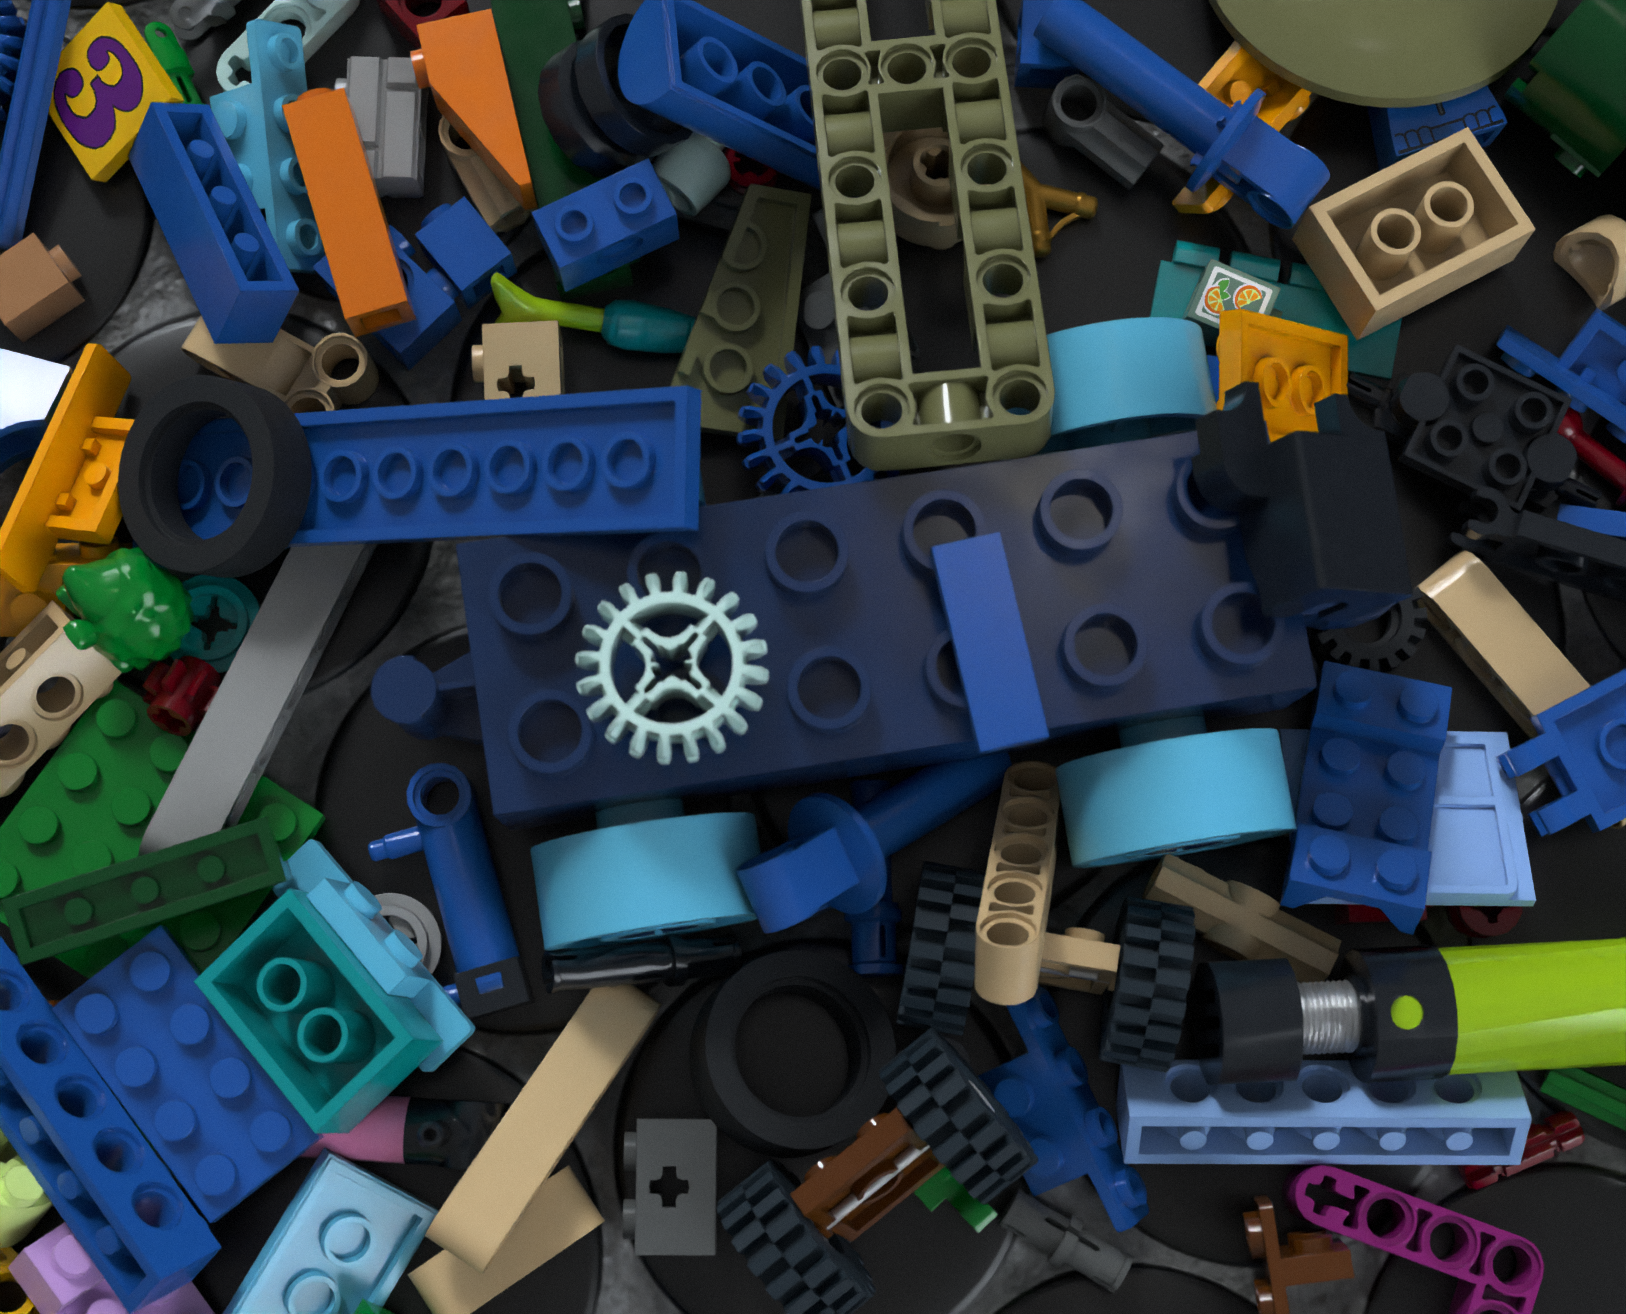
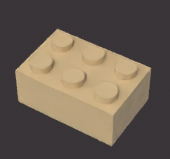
(1412, 233)

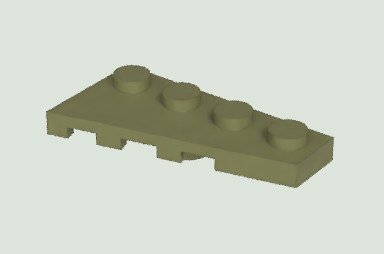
(748, 309)

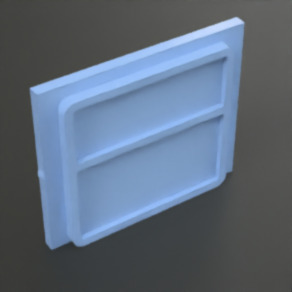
(1474, 825)

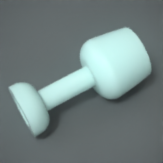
(693, 173)

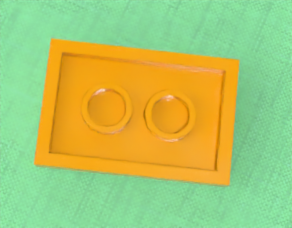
(1288, 360)

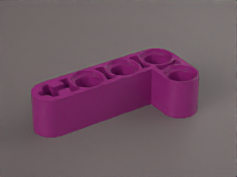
(1410, 1237)

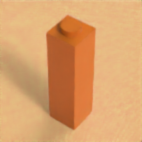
(348, 211)

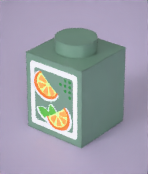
(1224, 290)

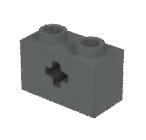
(691, 1223)

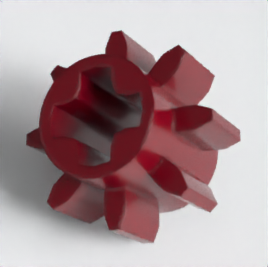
(180, 694)

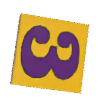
(105, 90)

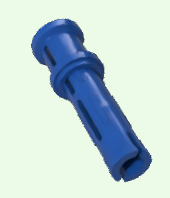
(875, 929)

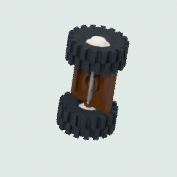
(803, 1232)

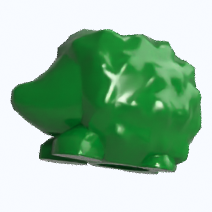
(127, 608)

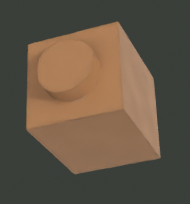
(36, 286)

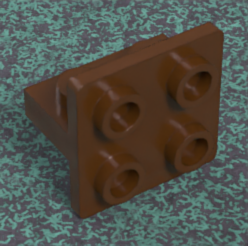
(1306, 1259)

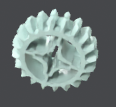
(694, 640)

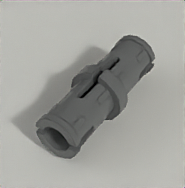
(1065, 1241)

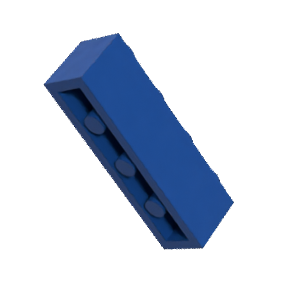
(212, 223)

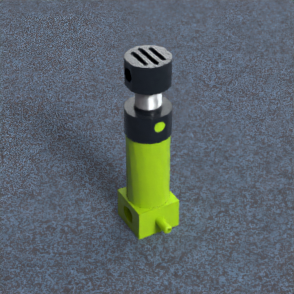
(1416, 1012)

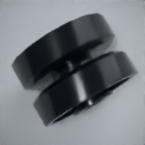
(590, 113)

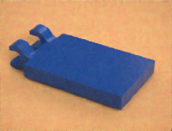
(1584, 754)

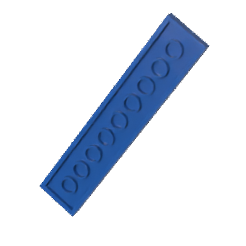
(472, 469)

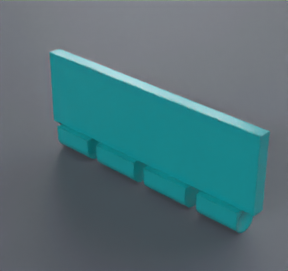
(1300, 299)

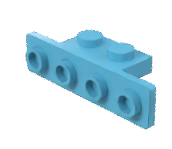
(262, 143)
(381, 949)

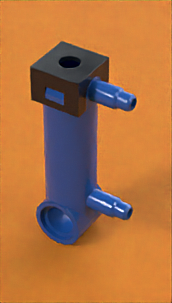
(468, 894)

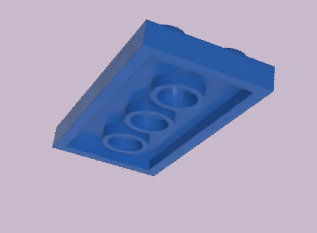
(184, 1074)

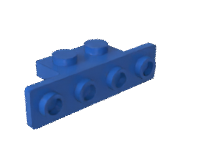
(1587, 371)
(1060, 1115)

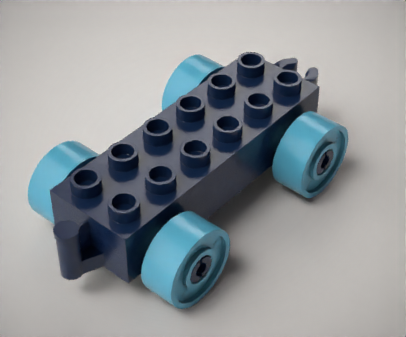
(1123, 593)

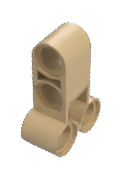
(290, 367)

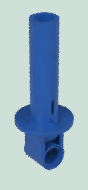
(1227, 142)
(841, 851)

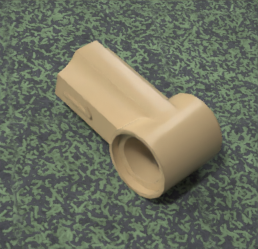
(486, 191)

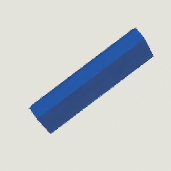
(989, 643)

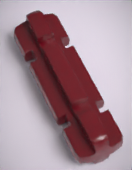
(1557, 1133)

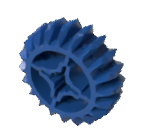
(811, 407)

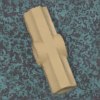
(1243, 920)

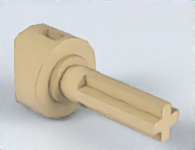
(1596, 258)

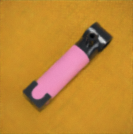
(418, 1132)

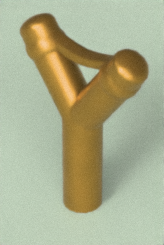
(1043, 197)

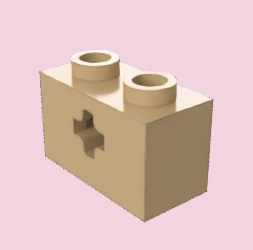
(520, 354)

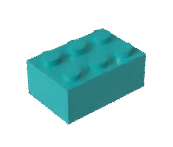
(316, 1015)

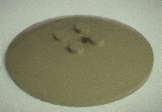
(1387, 48)

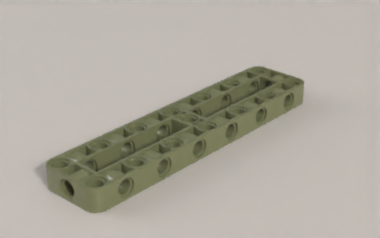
(916, 84)

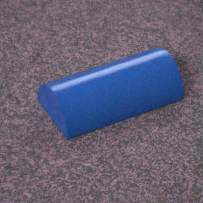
(721, 84)

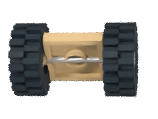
(1141, 970)

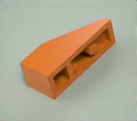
(472, 91)

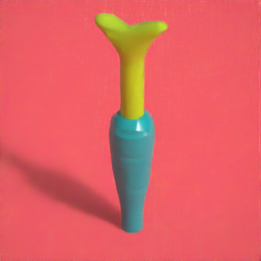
(621, 324)

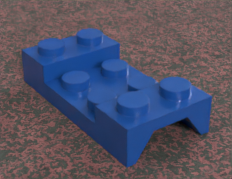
(1368, 793)

